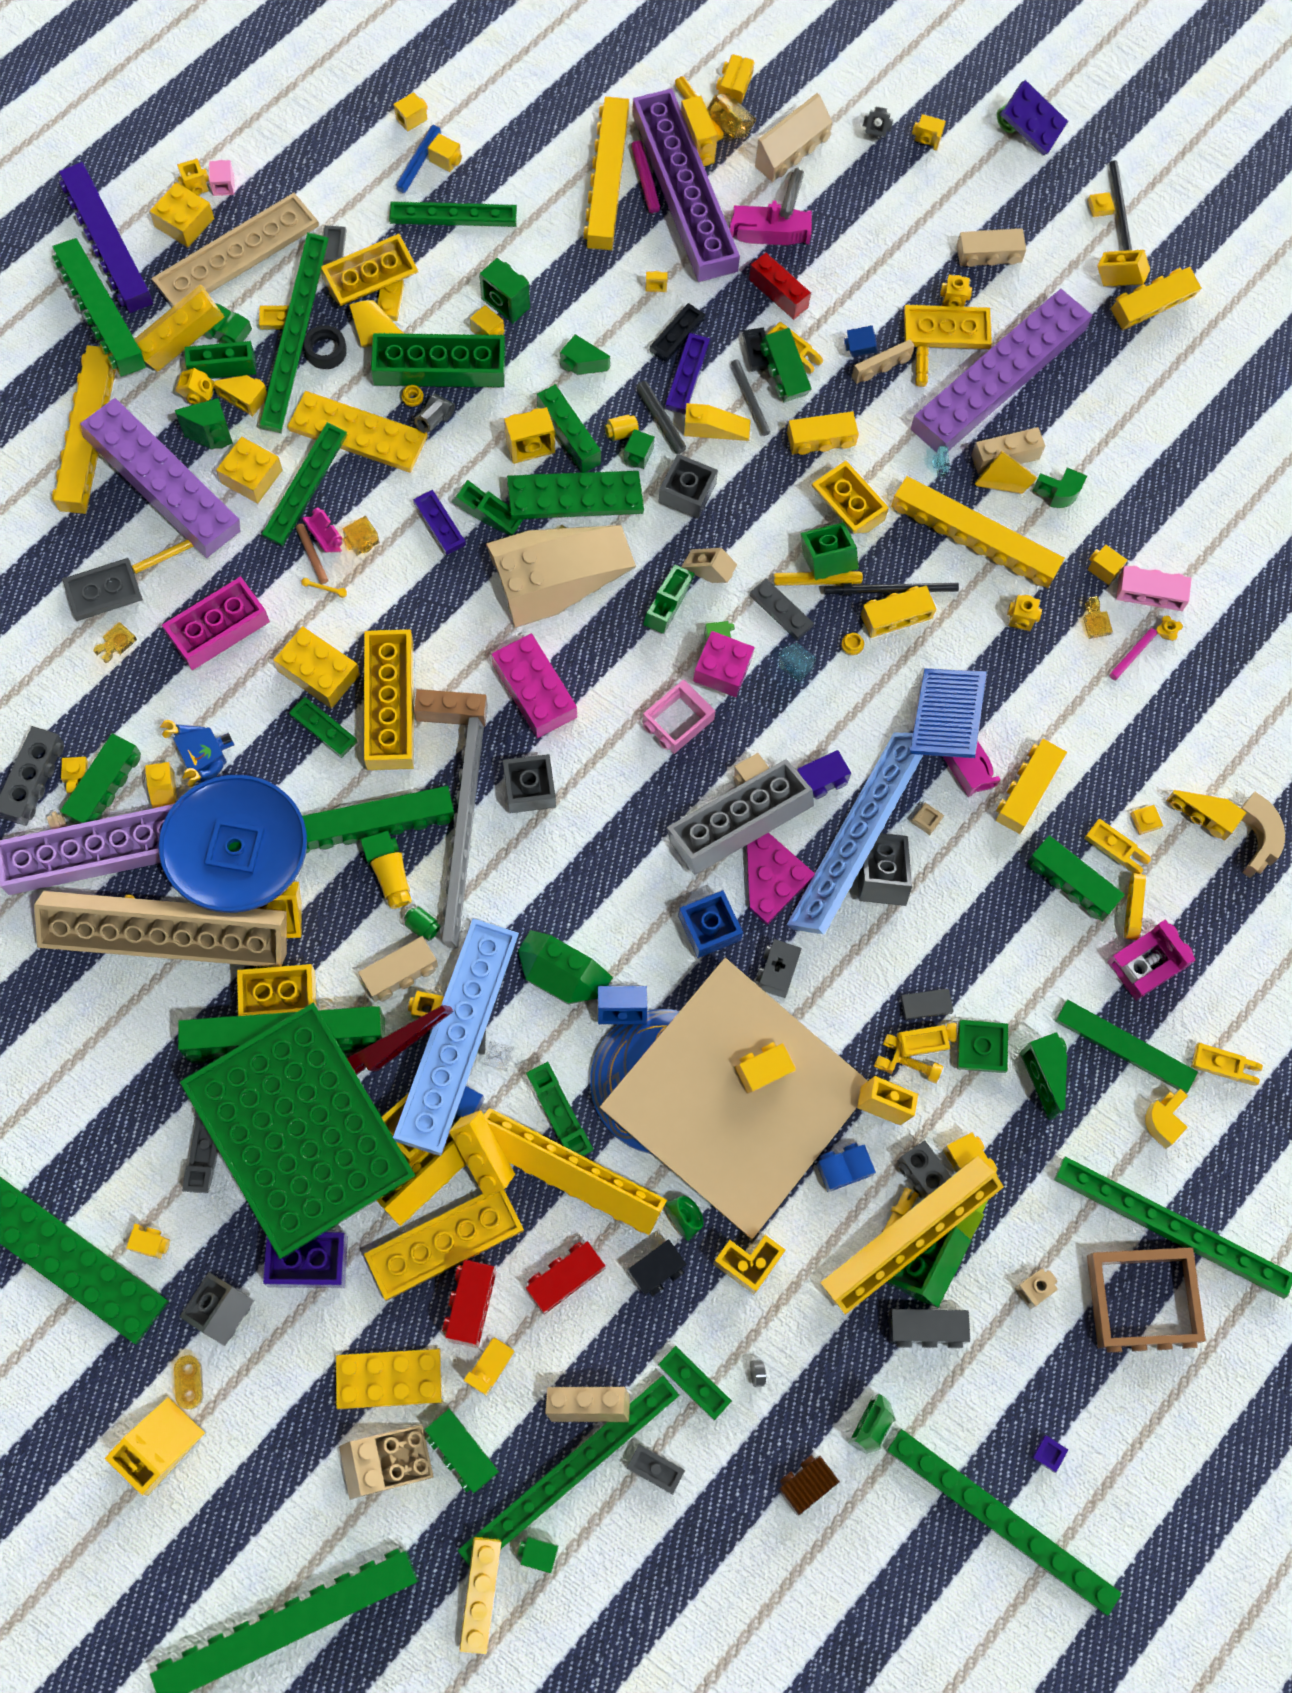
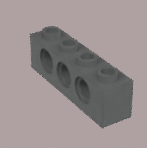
(36, 742)

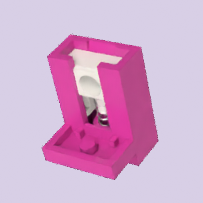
(1166, 948)

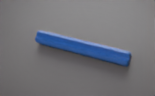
(417, 160)

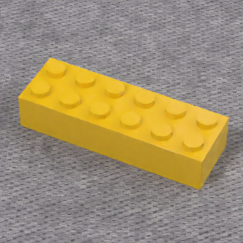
(388, 700)

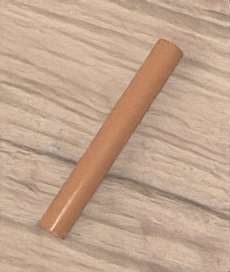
(314, 559)

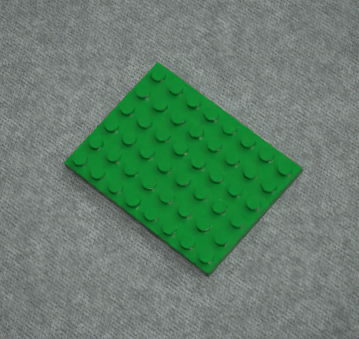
(297, 1130)

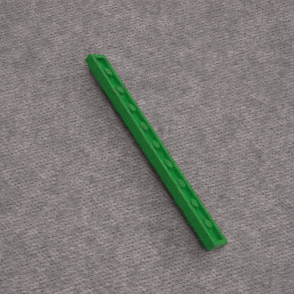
(294, 333)
(1174, 1227)
(575, 1467)
(1004, 1522)

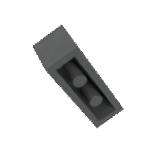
(929, 1327)

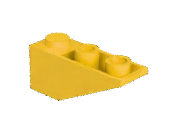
(1212, 812)

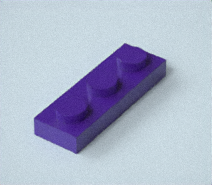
(439, 522)

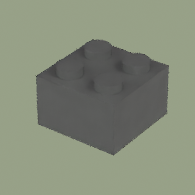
(688, 486)
(529, 783)

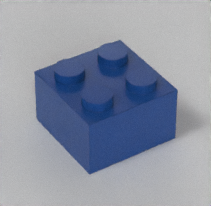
(710, 924)

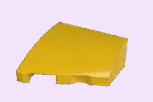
(370, 320)
(1006, 475)

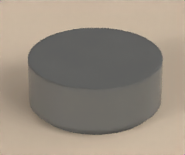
(758, 1373)

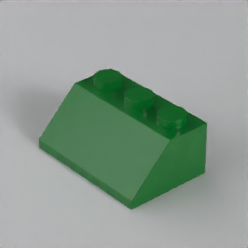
(933, 1270)

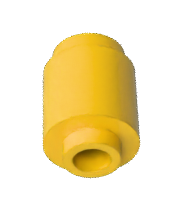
(621, 427)

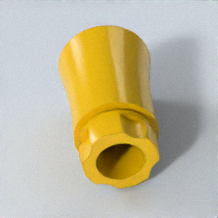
(392, 879)

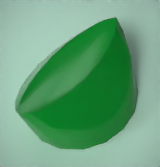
(685, 1216)

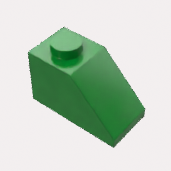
(583, 357)

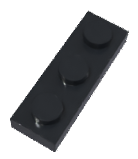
(677, 332)

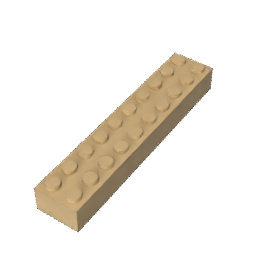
(159, 929)

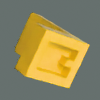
(489, 1366)

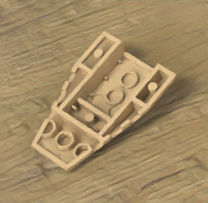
(557, 567)

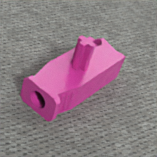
(766, 225)
(973, 773)

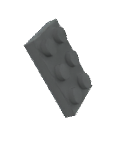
(102, 589)

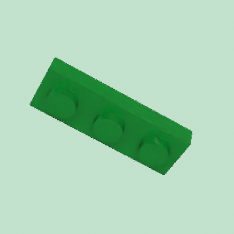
(323, 727)
(695, 1383)

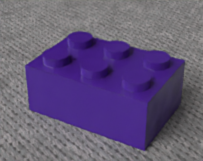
(314, 1265)

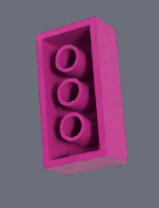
(216, 623)
(534, 685)

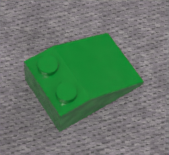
(1047, 1068)

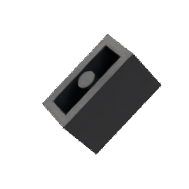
(657, 1268)

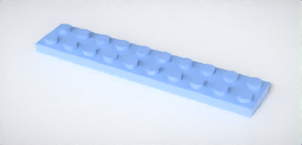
(856, 836)
(456, 1039)

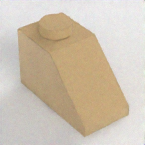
(710, 564)

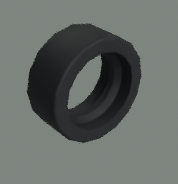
(321, 333)

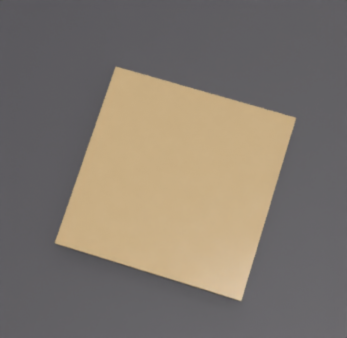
(702, 1123)

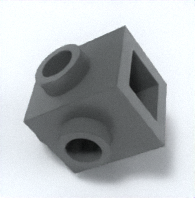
(877, 131)

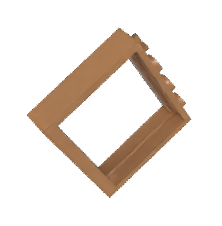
(1186, 1255)

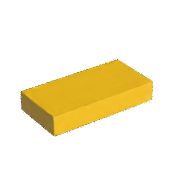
(923, 1041)

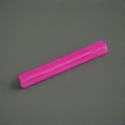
(645, 176)

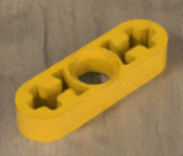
(1134, 906)

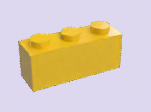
(822, 433)
(898, 611)
(482, 1153)

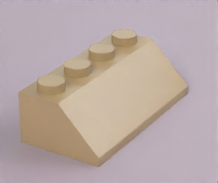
(793, 138)

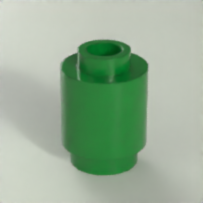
(422, 923)

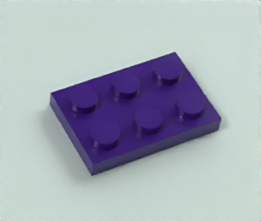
(1034, 117)

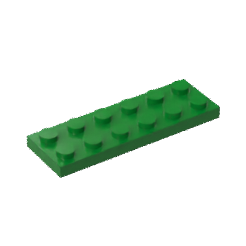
(575, 494)

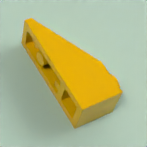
(715, 423)

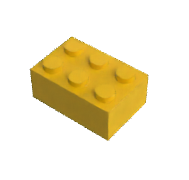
(316, 667)
(276, 989)

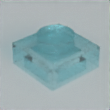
(941, 461)

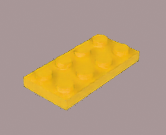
(948, 326)
(388, 1379)

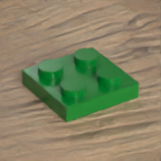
(982, 1046)

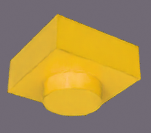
(1101, 204)
(656, 281)
(1146, 819)

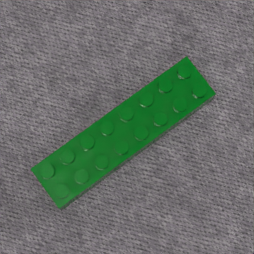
(218, 1036)

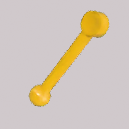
(342, 592)

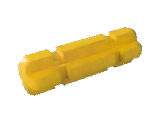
(921, 366)

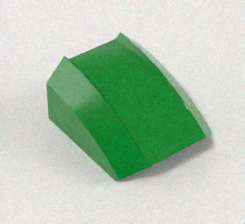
(873, 1425)

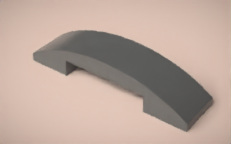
(202, 1160)

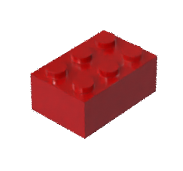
(469, 1303)

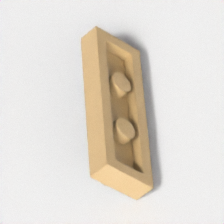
(883, 362)

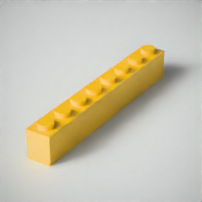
(607, 173)
(79, 456)
(977, 532)
(576, 1174)
(912, 1234)

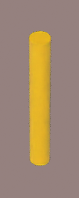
(161, 556)

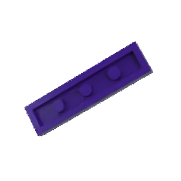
(687, 373)

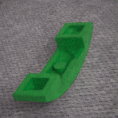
(558, 1109)

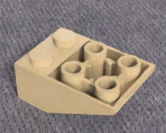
(385, 1461)

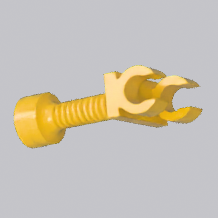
(932, 1071)

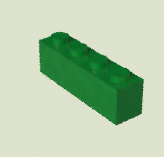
(570, 429)
(101, 781)
(1075, 878)

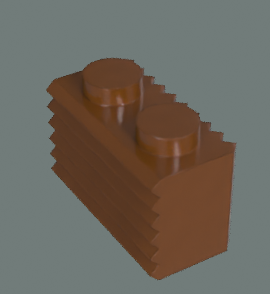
(808, 1484)

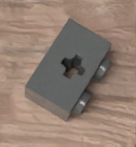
(784, 955)

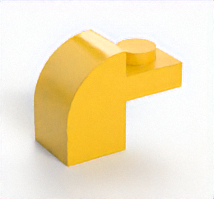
(1162, 1122)

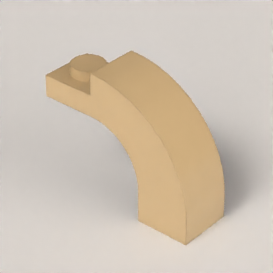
(1269, 831)

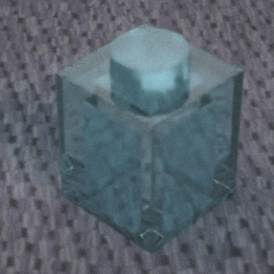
(796, 661)

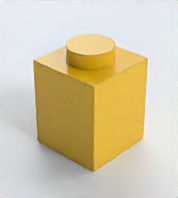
(411, 111)
(444, 152)
(486, 322)
(1106, 564)

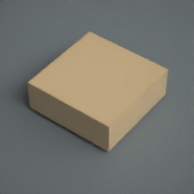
(927, 818)

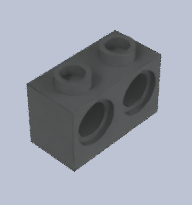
(930, 1167)

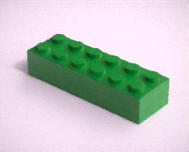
(438, 360)

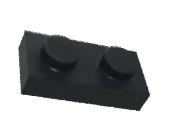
(752, 341)

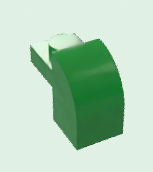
(1062, 492)

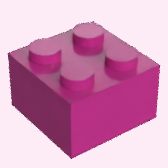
(723, 664)

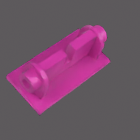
(329, 538)

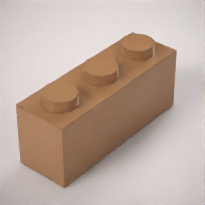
(449, 707)

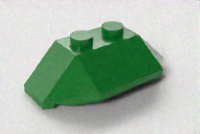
(561, 969)

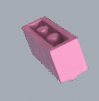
(1153, 588)

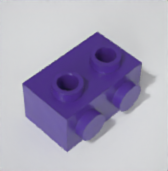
(826, 774)

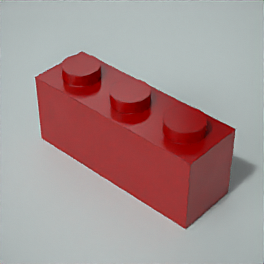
(779, 286)
(565, 1276)

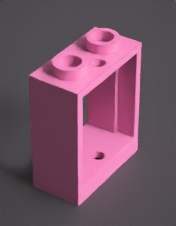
(693, 700)

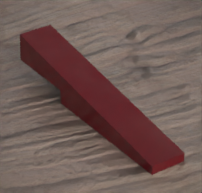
(386, 1049)

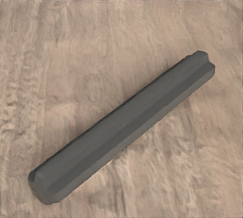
(791, 193)
(661, 417)

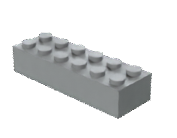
(740, 816)

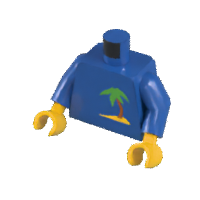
(199, 750)

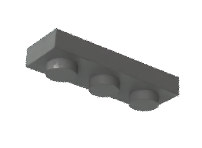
(781, 609)

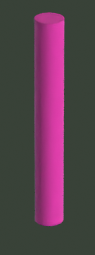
(1134, 652)

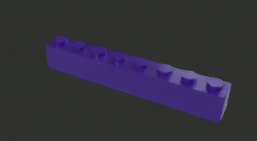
(106, 238)

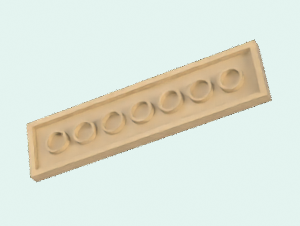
(237, 250)

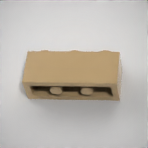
(991, 247)
(1021, 446)
(398, 969)
(587, 1404)

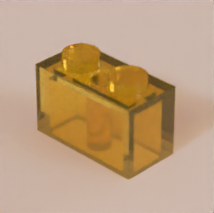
(730, 116)

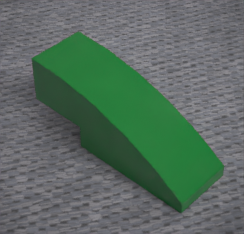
(486, 508)
(668, 599)

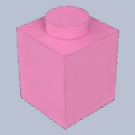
(221, 177)

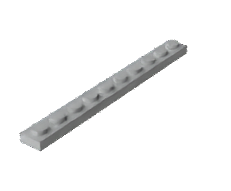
(461, 840)

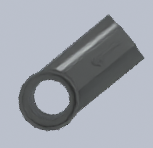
(435, 411)

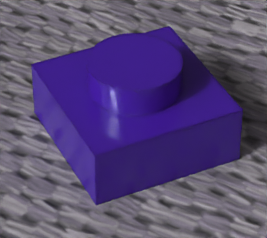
(1050, 1453)

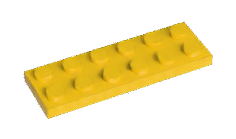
(367, 433)
(443, 1243)

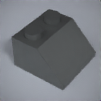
(217, 1309)

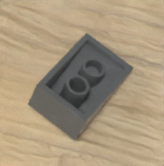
(887, 872)

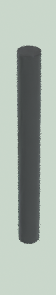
(750, 397)

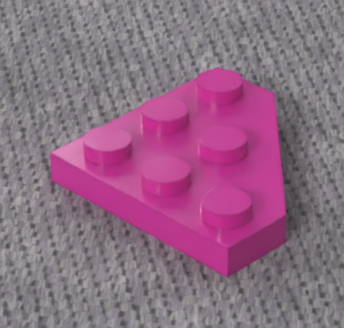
(773, 877)

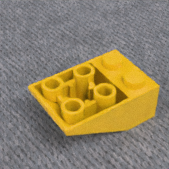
(155, 1447)

